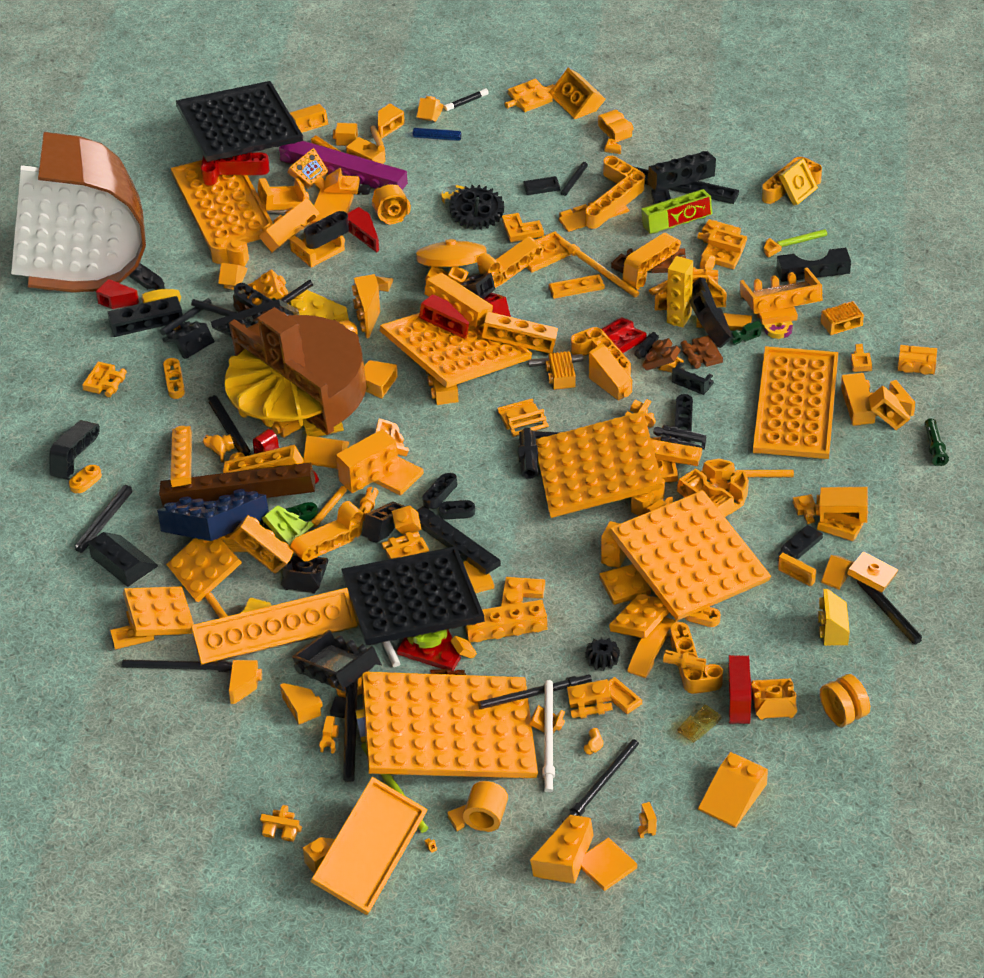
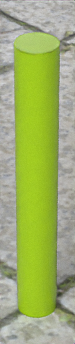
(802, 238)

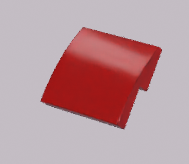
(624, 334)

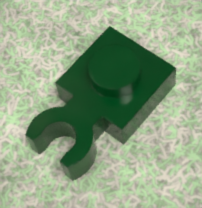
(749, 332)

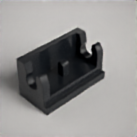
(691, 380)

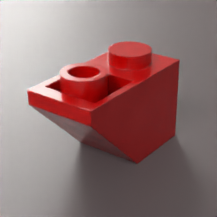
(116, 295)

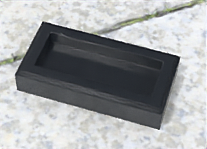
(541, 185)

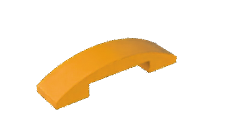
(649, 647)

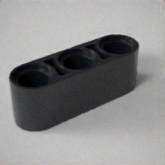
(326, 229)

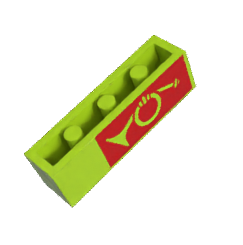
(676, 211)

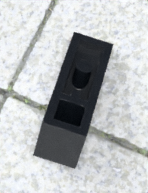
(380, 522)

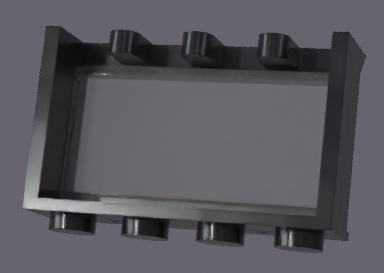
(334, 660)

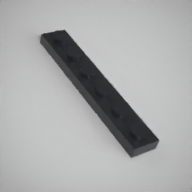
(452, 537)

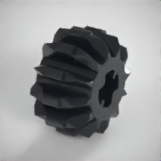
(602, 653)

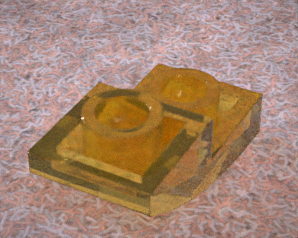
(695, 727)

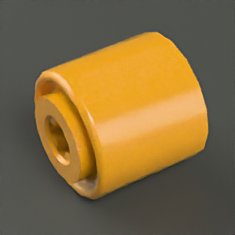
(485, 806)

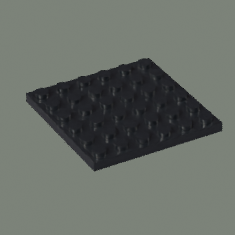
(239, 121)
(412, 595)

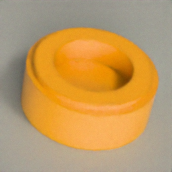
(707, 261)

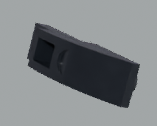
(708, 314)

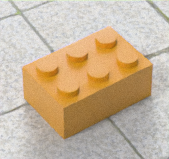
(367, 460)

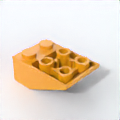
(366, 301)

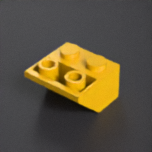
(833, 619)

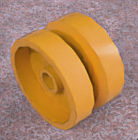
(845, 700)

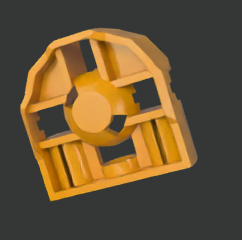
(718, 473)

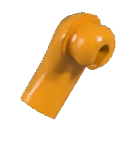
(595, 743)

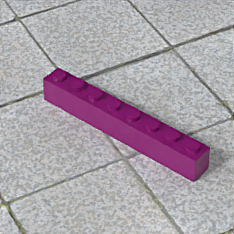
(368, 171)

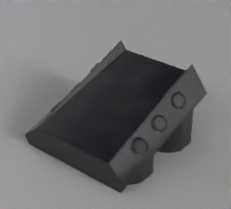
(304, 574)

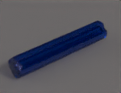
(437, 134)

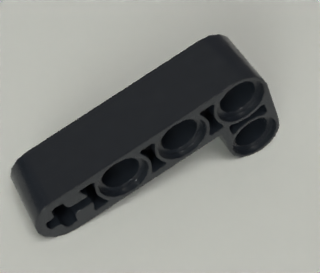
(70, 446)

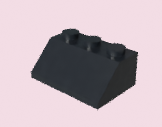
(120, 557)

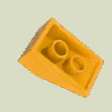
(734, 789)

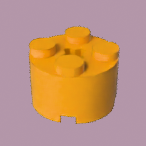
(390, 204)

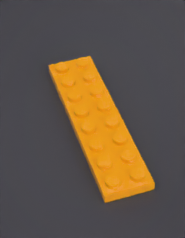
(273, 626)

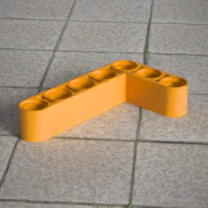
(628, 186)

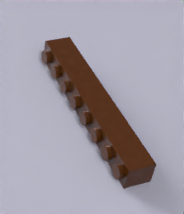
(266, 481)

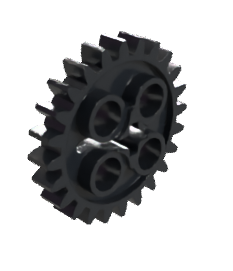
(489, 207)

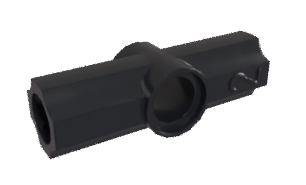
(528, 453)

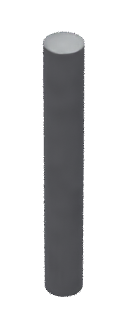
(541, 361)

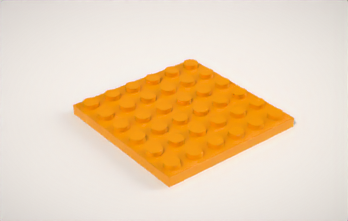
(448, 355)
(598, 464)
(689, 555)

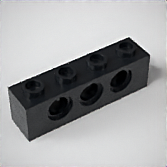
(681, 171)
(144, 316)

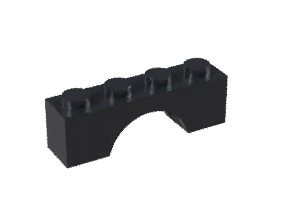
(834, 263)

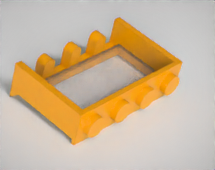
(782, 296)

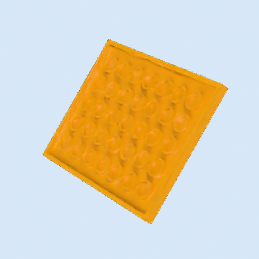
(438, 730)

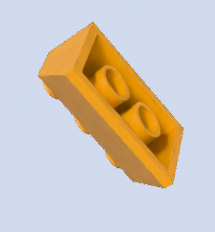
(576, 94)
(262, 544)

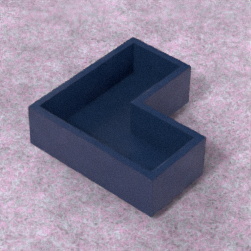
(212, 518)

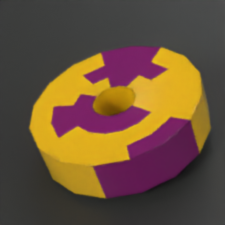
(779, 330)

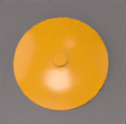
(450, 253)

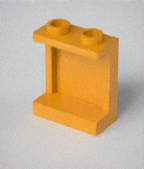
(281, 197)
(315, 256)
(843, 501)

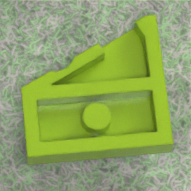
(286, 524)

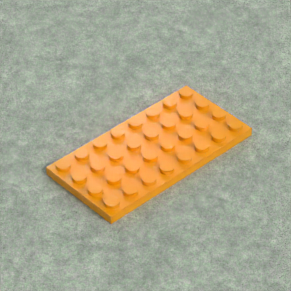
(223, 209)
(796, 402)

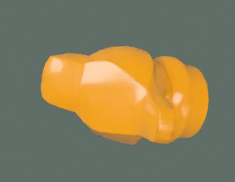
(219, 444)

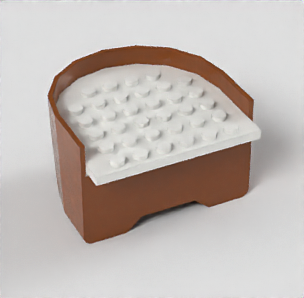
(77, 217)

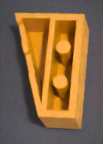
(288, 225)
(564, 851)

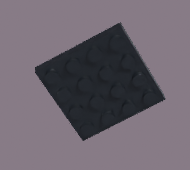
(249, 316)

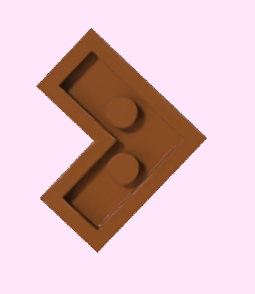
(661, 354)

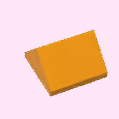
(323, 451)

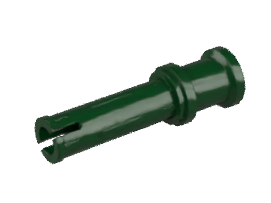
(937, 447)

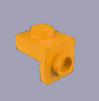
(538, 719)

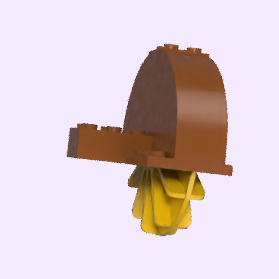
(295, 370)

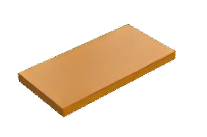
(369, 846)

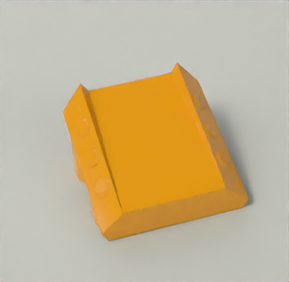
(774, 698)

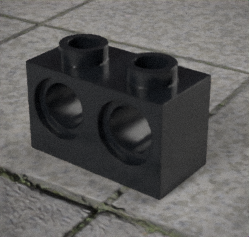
(480, 284)

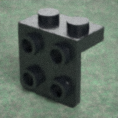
(190, 338)

